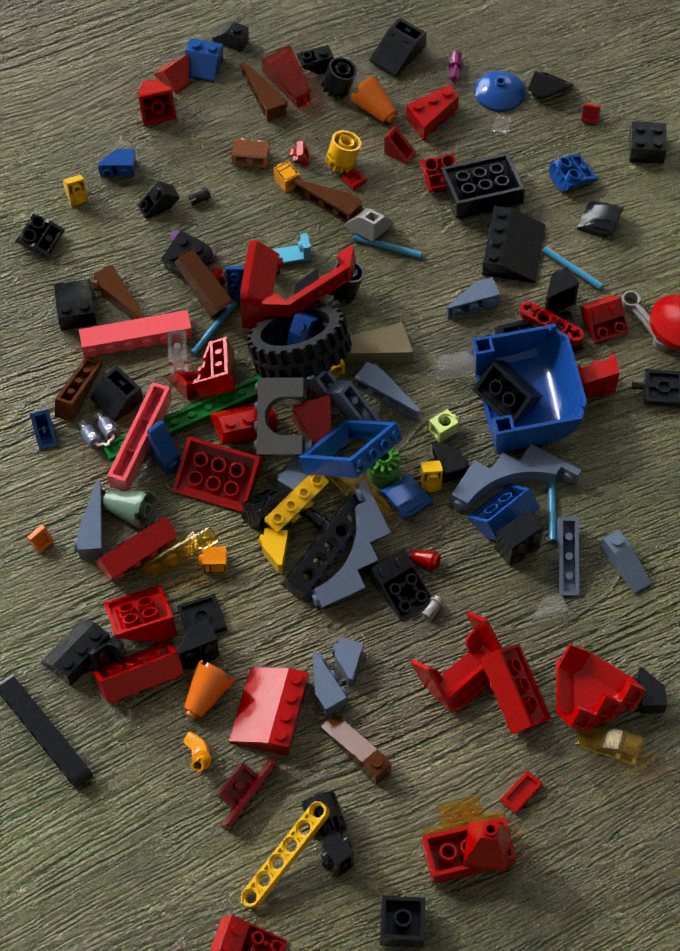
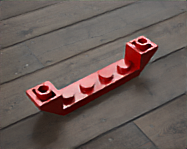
(278, 307)

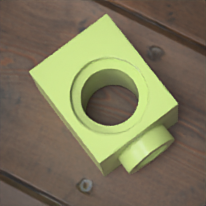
(443, 432)

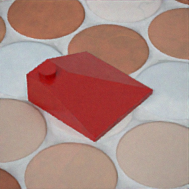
(142, 616)

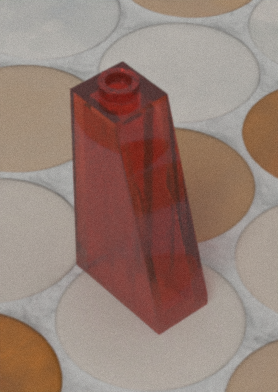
(287, 75)

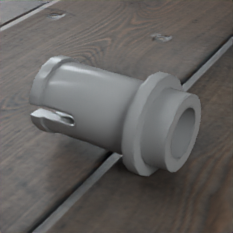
(433, 607)

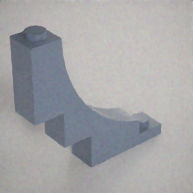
(342, 396)
(533, 466)
(369, 529)

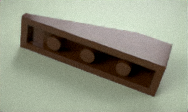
(265, 94)
(335, 202)
(115, 291)
(76, 389)
(358, 749)

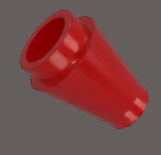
(427, 559)

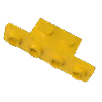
(298, 500)

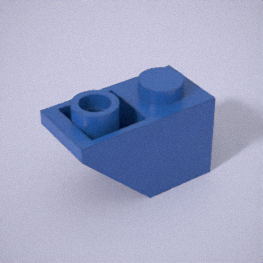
(118, 163)

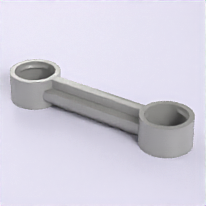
(642, 315)

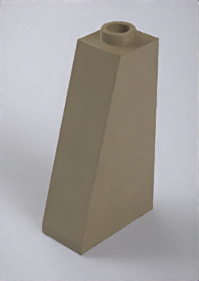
(381, 345)

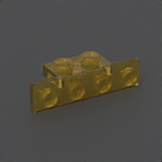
(180, 551)
(459, 814)

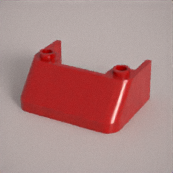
(258, 281)
(466, 677)

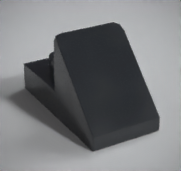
(106, 653)

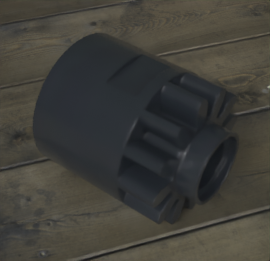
(339, 77)
(349, 289)
(335, 821)

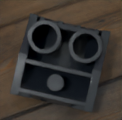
(600, 218)
(40, 235)
(261, 505)

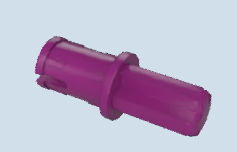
(455, 66)

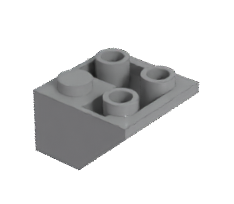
(369, 224)

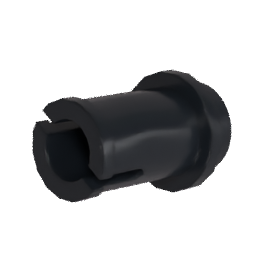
(200, 196)

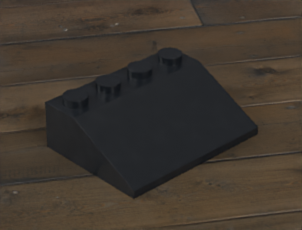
(482, 184)
(513, 246)

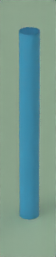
(388, 246)
(579, 272)
(215, 326)
(552, 511)

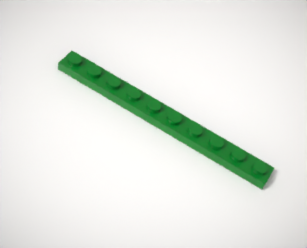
(197, 412)

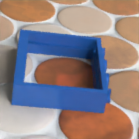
(319, 458)

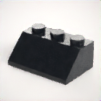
(507, 391)
(71, 656)

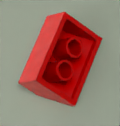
(238, 424)

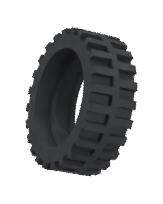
(301, 360)

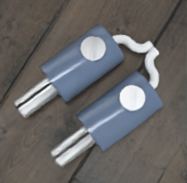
(91, 436)

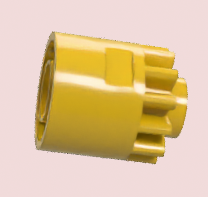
(343, 151)

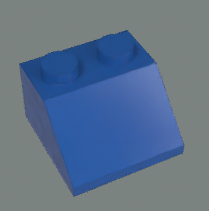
(204, 59)

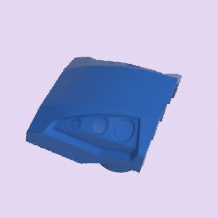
(571, 172)
(406, 497)

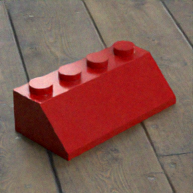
(136, 548)
(138, 672)
(515, 688)

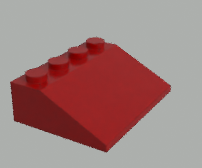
(217, 473)
(270, 709)

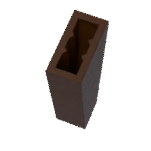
(202, 282)

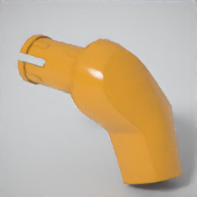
(200, 752)

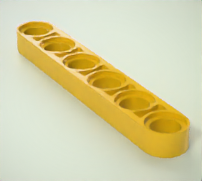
(282, 852)

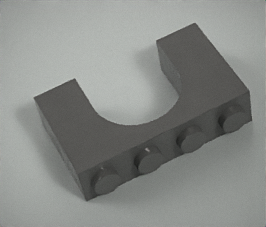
(269, 393)

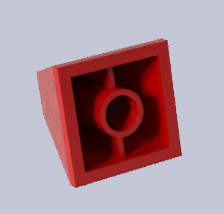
(156, 102)
(313, 418)
(487, 845)

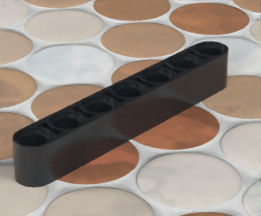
(44, 731)

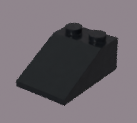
(75, 304)

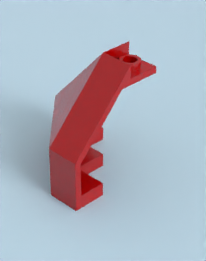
(592, 689)

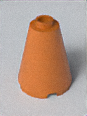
(374, 100)
(206, 688)

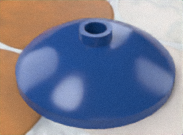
(499, 91)

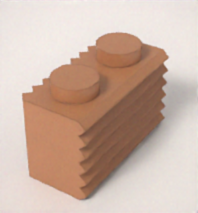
(250, 153)

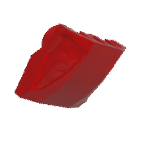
(432, 171)

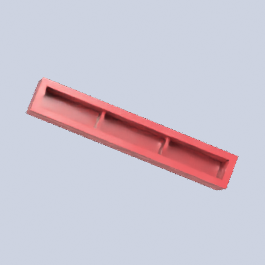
(133, 333)
(136, 442)

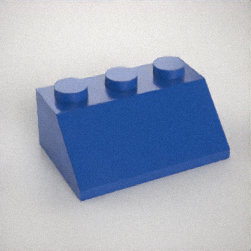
(503, 509)

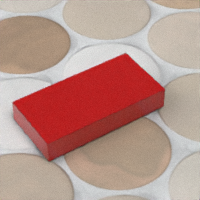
(521, 792)

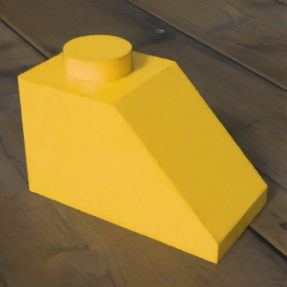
(275, 547)

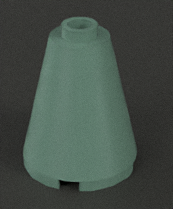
(132, 506)

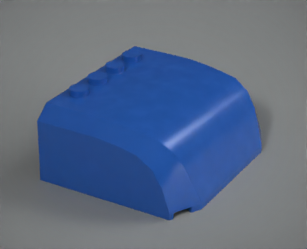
(548, 364)

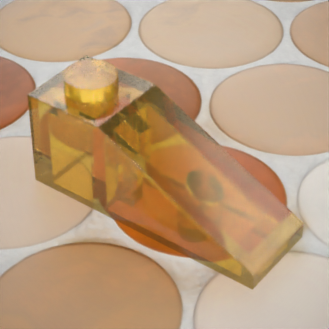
(612, 743)

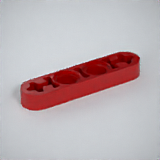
(553, 319)

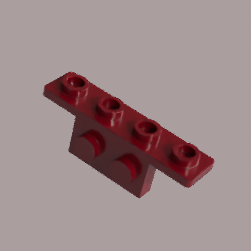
(241, 787)

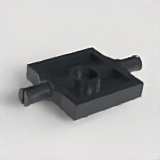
(660, 387)

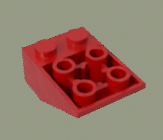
(240, 935)

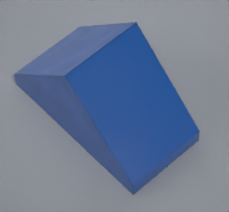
(43, 429)

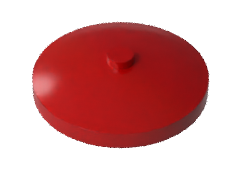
(665, 321)

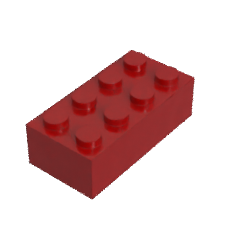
(446, 851)

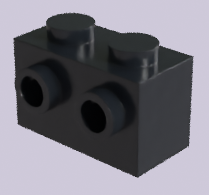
(337, 854)

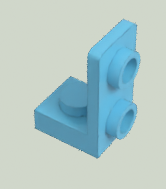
(296, 253)

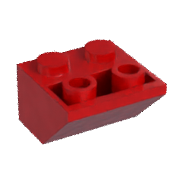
(604, 318)

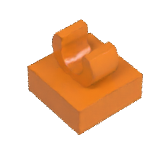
(40, 539)

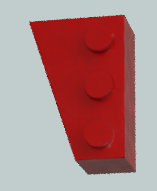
(431, 110)
(217, 370)
(600, 377)

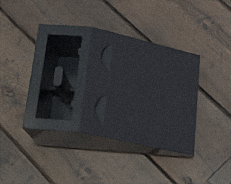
(399, 47)
(399, 583)

